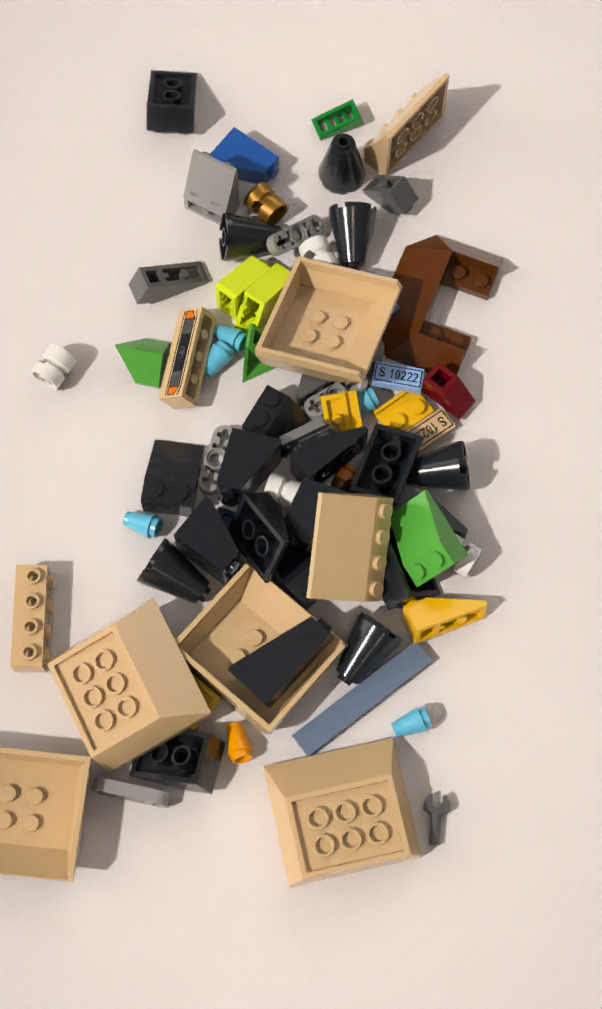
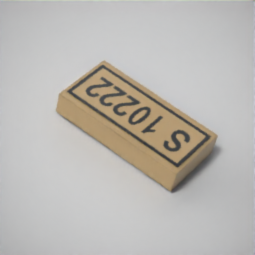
(433, 428)

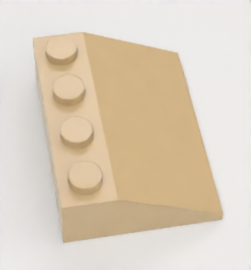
(407, 127)
(349, 547)

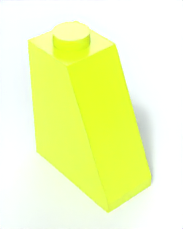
(232, 287)
(261, 298)

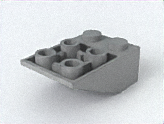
(211, 187)

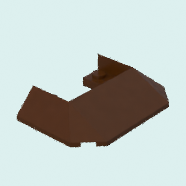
(421, 273)

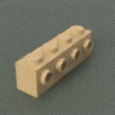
(31, 618)

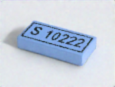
(397, 377)

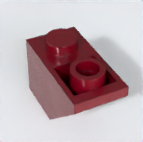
(447, 391)

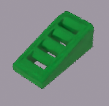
(341, 110)

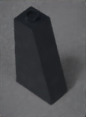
(282, 660)

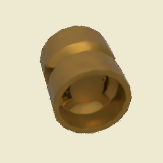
(264, 203)

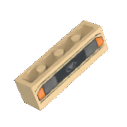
(187, 358)

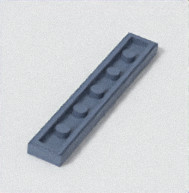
(361, 699)

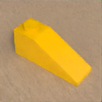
(438, 616)

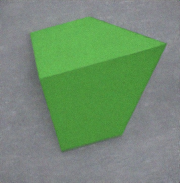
(145, 360)
(252, 365)

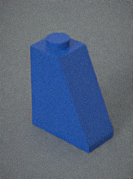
(250, 158)

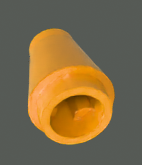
(238, 744)

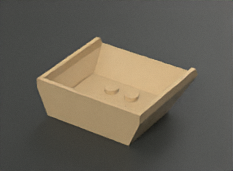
(328, 321)
(238, 623)
(128, 687)
(41, 812)
(341, 812)

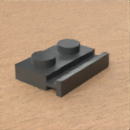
(313, 429)

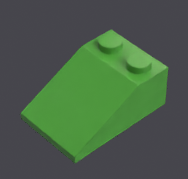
(425, 538)

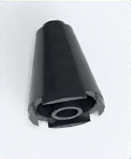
(342, 166)
(352, 232)
(244, 237)
(442, 468)
(174, 574)
(367, 648)

